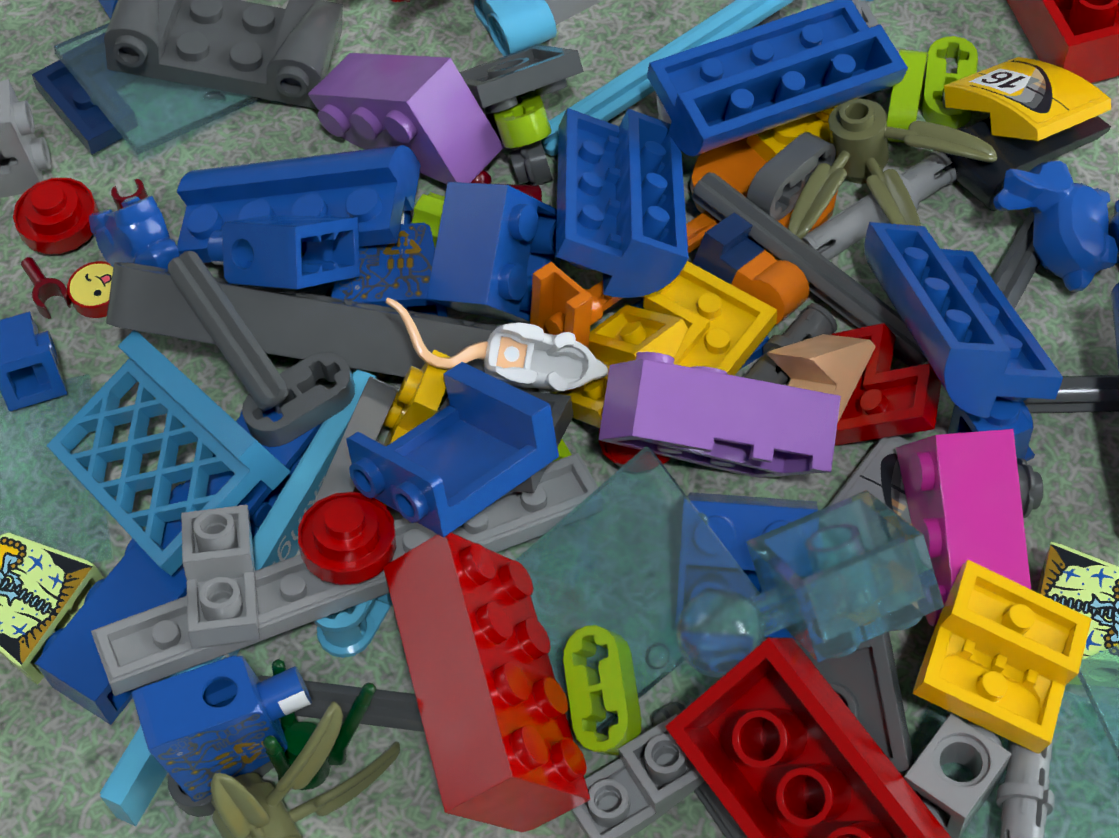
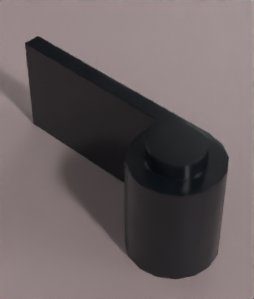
(987, 178)

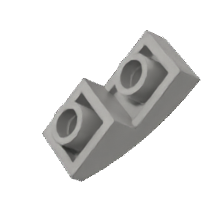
(219, 576)
(638, 786)

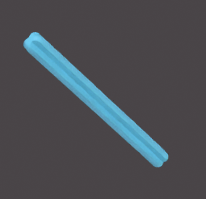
(634, 85)

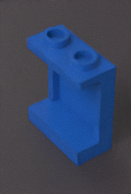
(460, 456)

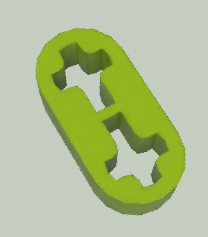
(937, 77)
(906, 94)
(524, 122)
(600, 691)

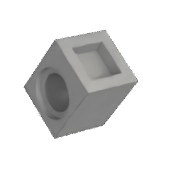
(952, 801)

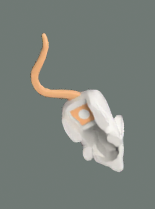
(520, 356)

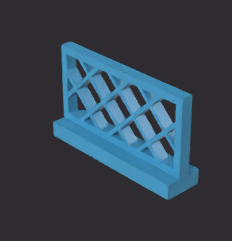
(203, 424)

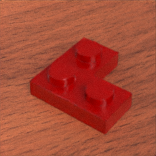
(887, 400)

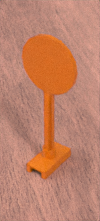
(565, 306)

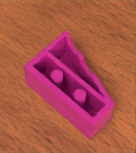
(966, 504)

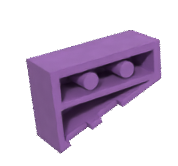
(412, 104)
(718, 418)

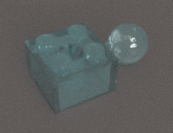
(823, 579)

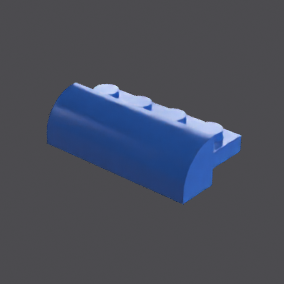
(773, 75)
(359, 184)
(621, 202)
(959, 319)

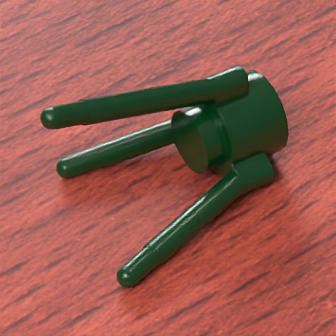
(298, 734)

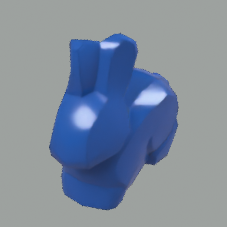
(1068, 221)
(134, 234)

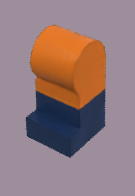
(747, 266)

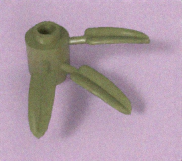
(862, 151)
(255, 808)

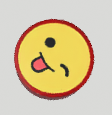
(90, 289)

